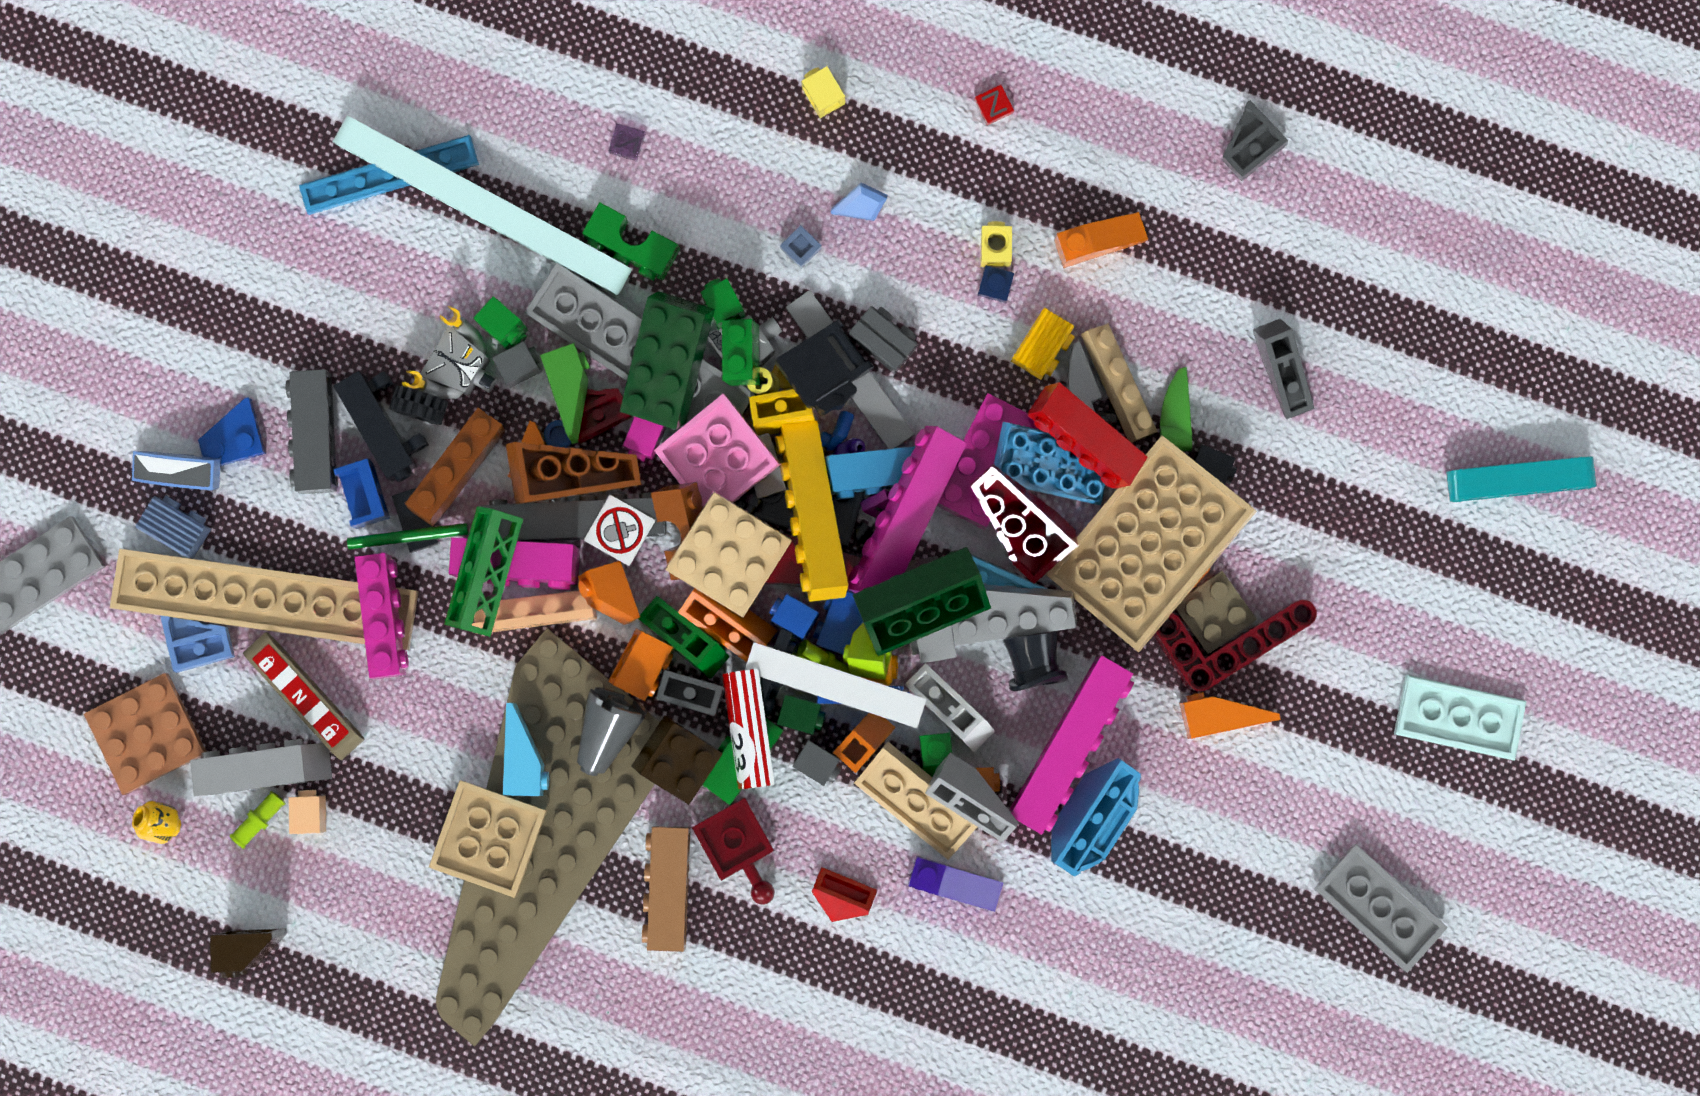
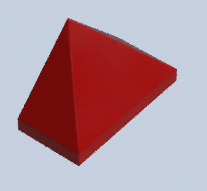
(842, 896)

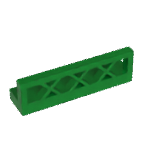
(474, 568)

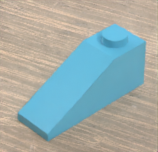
(522, 762)

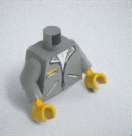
(455, 363)

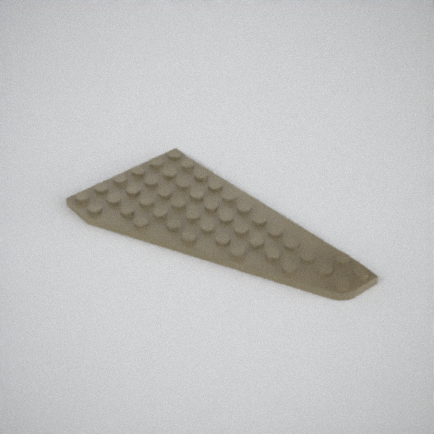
(503, 936)

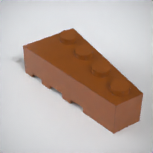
(560, 472)

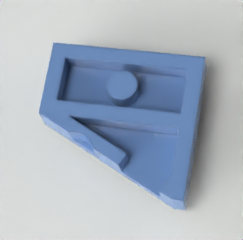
(195, 643)

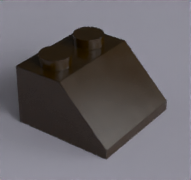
(241, 950)

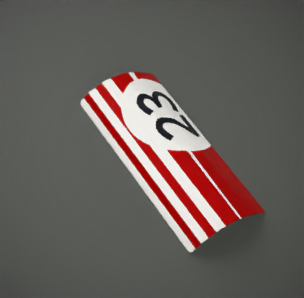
(748, 729)

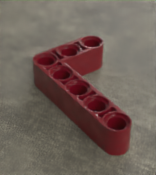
(1233, 649)

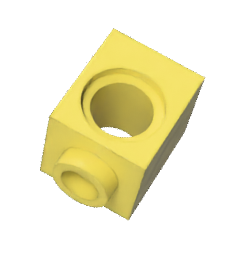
(822, 91)
(993, 257)

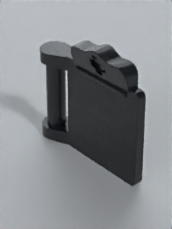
(820, 373)

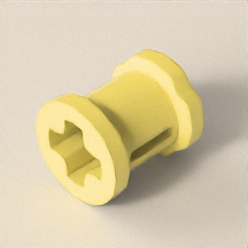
(772, 385)

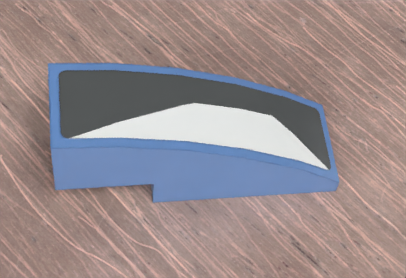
(176, 470)

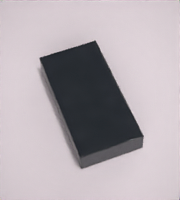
(411, 521)

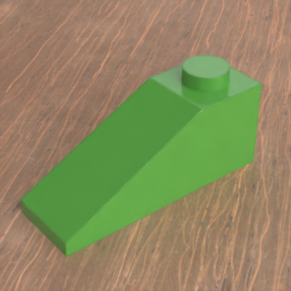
(569, 385)

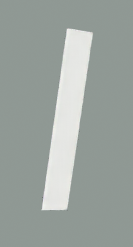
(836, 685)

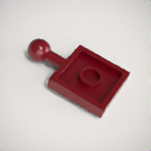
(733, 843)

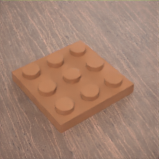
(145, 733)

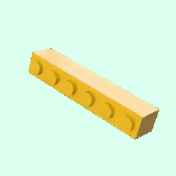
(812, 511)

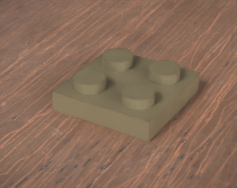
(1215, 612)

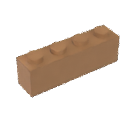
(667, 888)

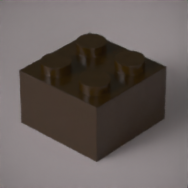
(676, 760)

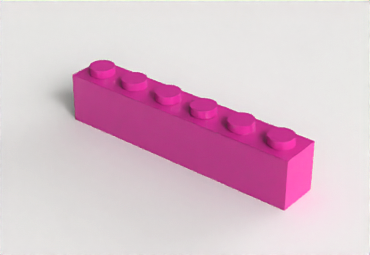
(909, 508)

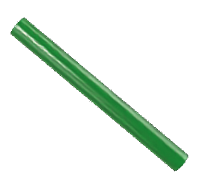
(408, 536)

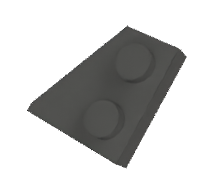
(1252, 142)

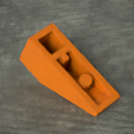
(1099, 238)
(1216, 715)

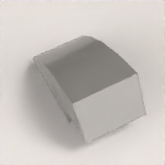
(1080, 377)

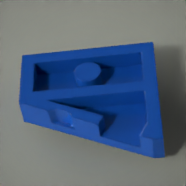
(234, 436)

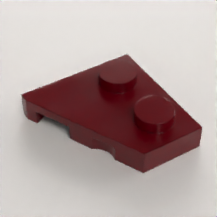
(601, 413)

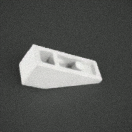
(950, 707)

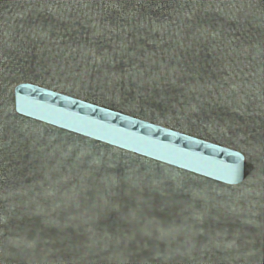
(482, 205)

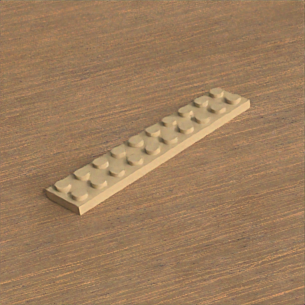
(246, 597)

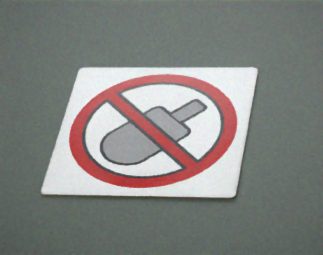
(619, 530)

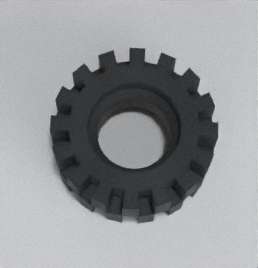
(418, 405)

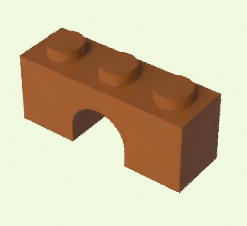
(680, 506)

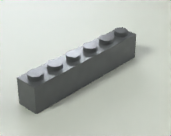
(567, 520)

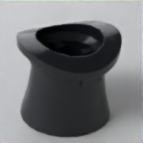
(1034, 660)

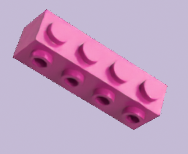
(381, 616)

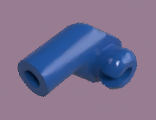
(840, 432)

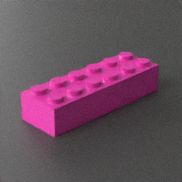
(1070, 744)

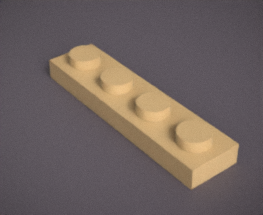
(1118, 383)

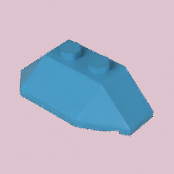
(1095, 816)

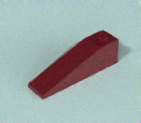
(1025, 524)

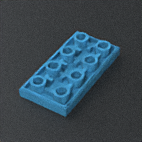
(1043, 466)

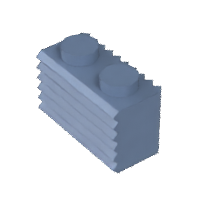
(174, 527)

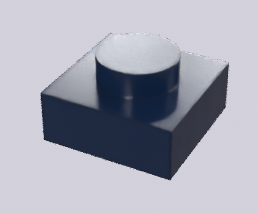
(995, 284)

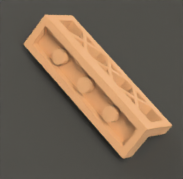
(539, 611)

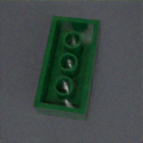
(667, 360)
(922, 601)

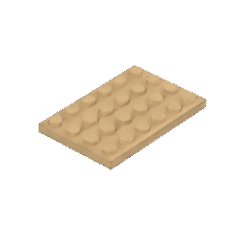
(1151, 544)

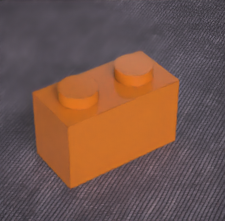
(641, 665)

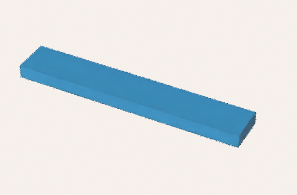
(372, 181)

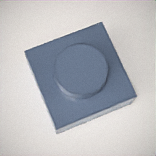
(800, 247)

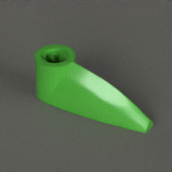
(1175, 413)

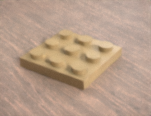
(728, 554)
(488, 838)

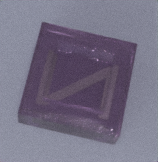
(626, 142)

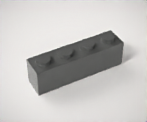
(312, 431)

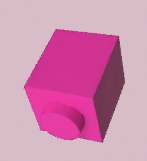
(643, 438)

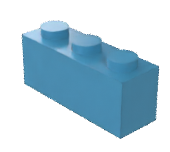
(865, 471)

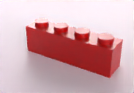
(1086, 436)

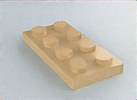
(901, 790)

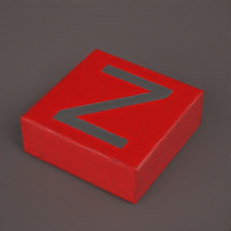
(994, 105)

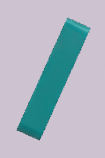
(1521, 479)

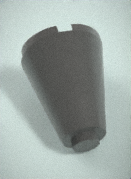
(606, 729)

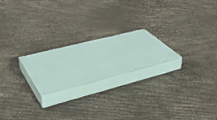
(1460, 717)

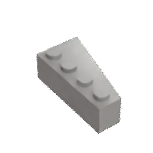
(1018, 613)

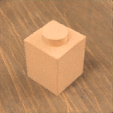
(307, 813)

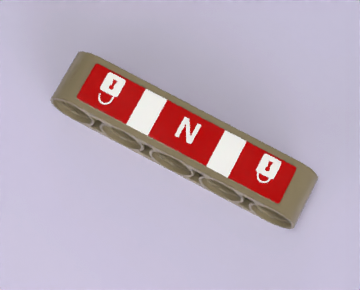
(303, 696)

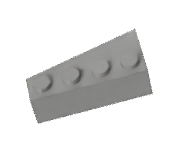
(260, 768)

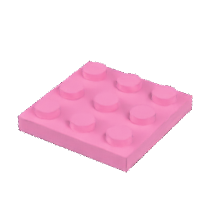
(718, 452)

